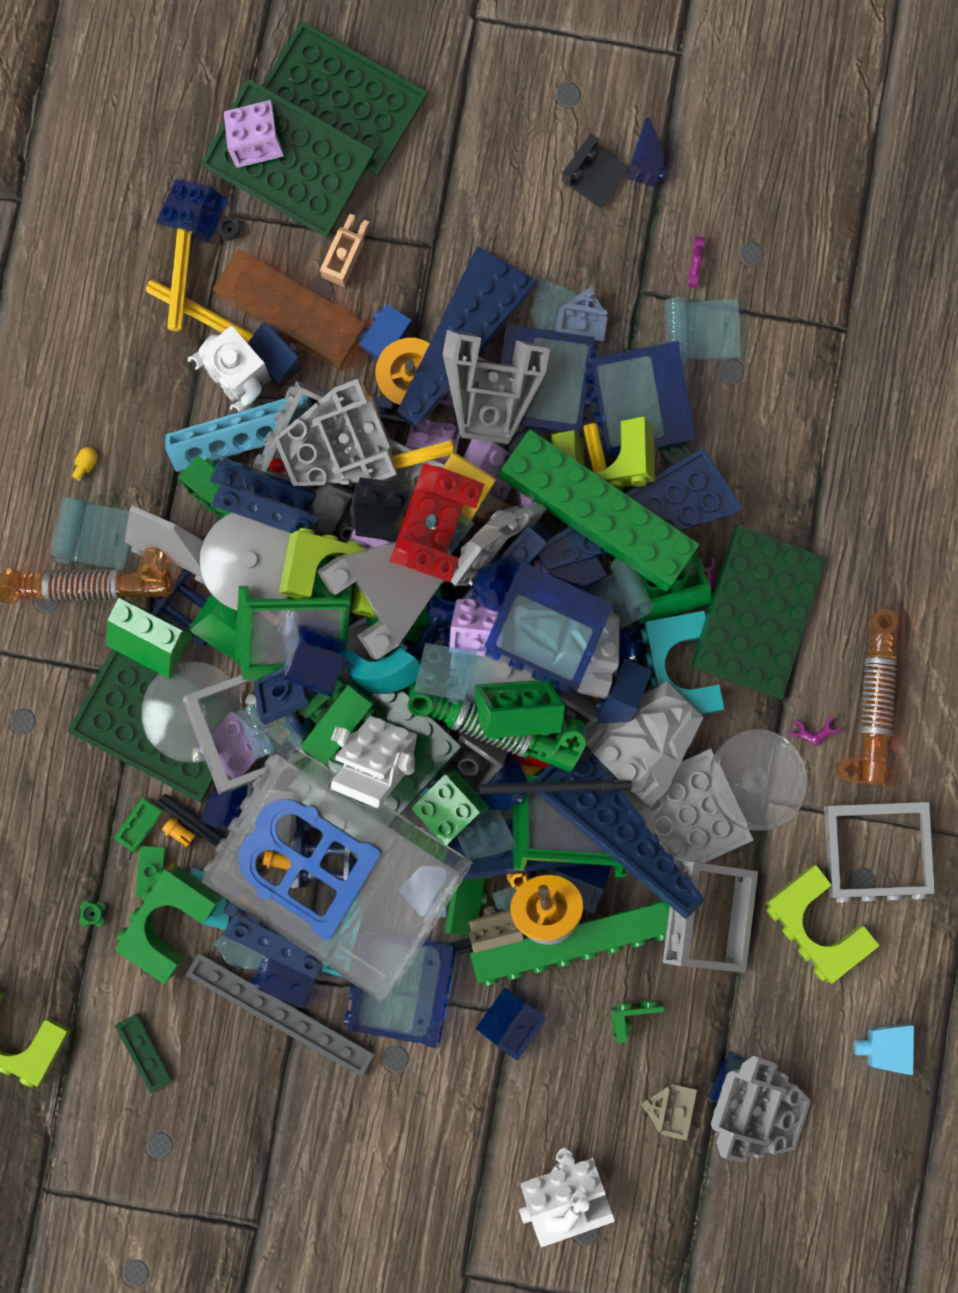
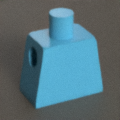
(889, 1048)

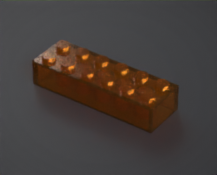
(293, 309)

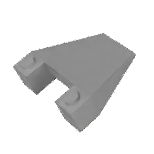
(487, 394)
(179, 546)
(390, 589)

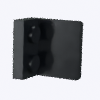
(594, 172)
(379, 508)

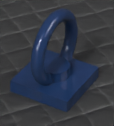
(282, 698)

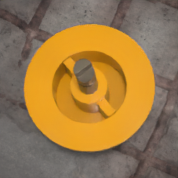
(398, 366)
(547, 909)

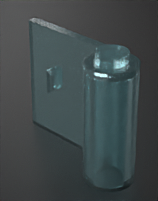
(702, 328)
(89, 535)
(624, 591)

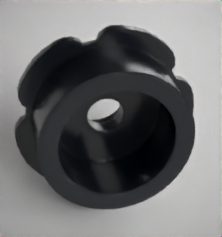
(223, 229)

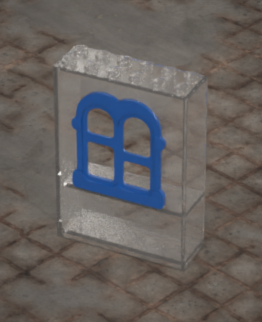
(379, 909)

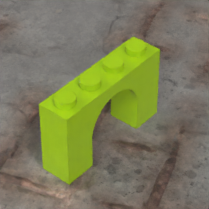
(636, 459)
(301, 562)
(788, 908)
(38, 1059)

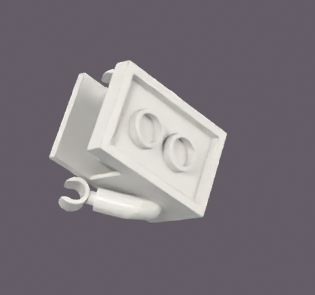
(233, 366)
(373, 760)
(565, 1200)

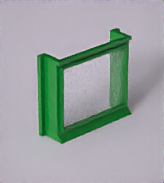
(268, 623)
(548, 836)

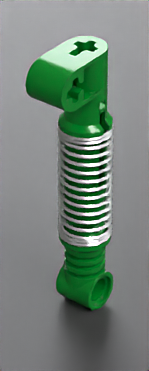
(544, 748)

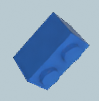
(387, 328)

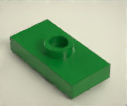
(138, 825)
(149, 863)

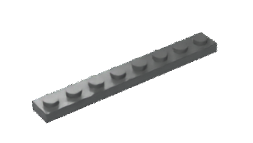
(280, 1014)

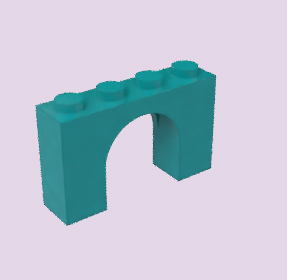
(664, 634)

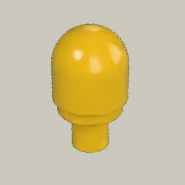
(84, 462)

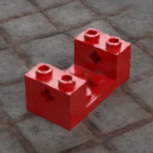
(443, 495)

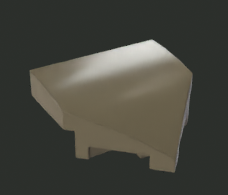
(493, 930)
(672, 1110)

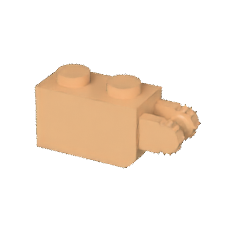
(344, 252)

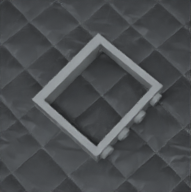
(282, 420)
(206, 741)
(871, 894)
(680, 930)

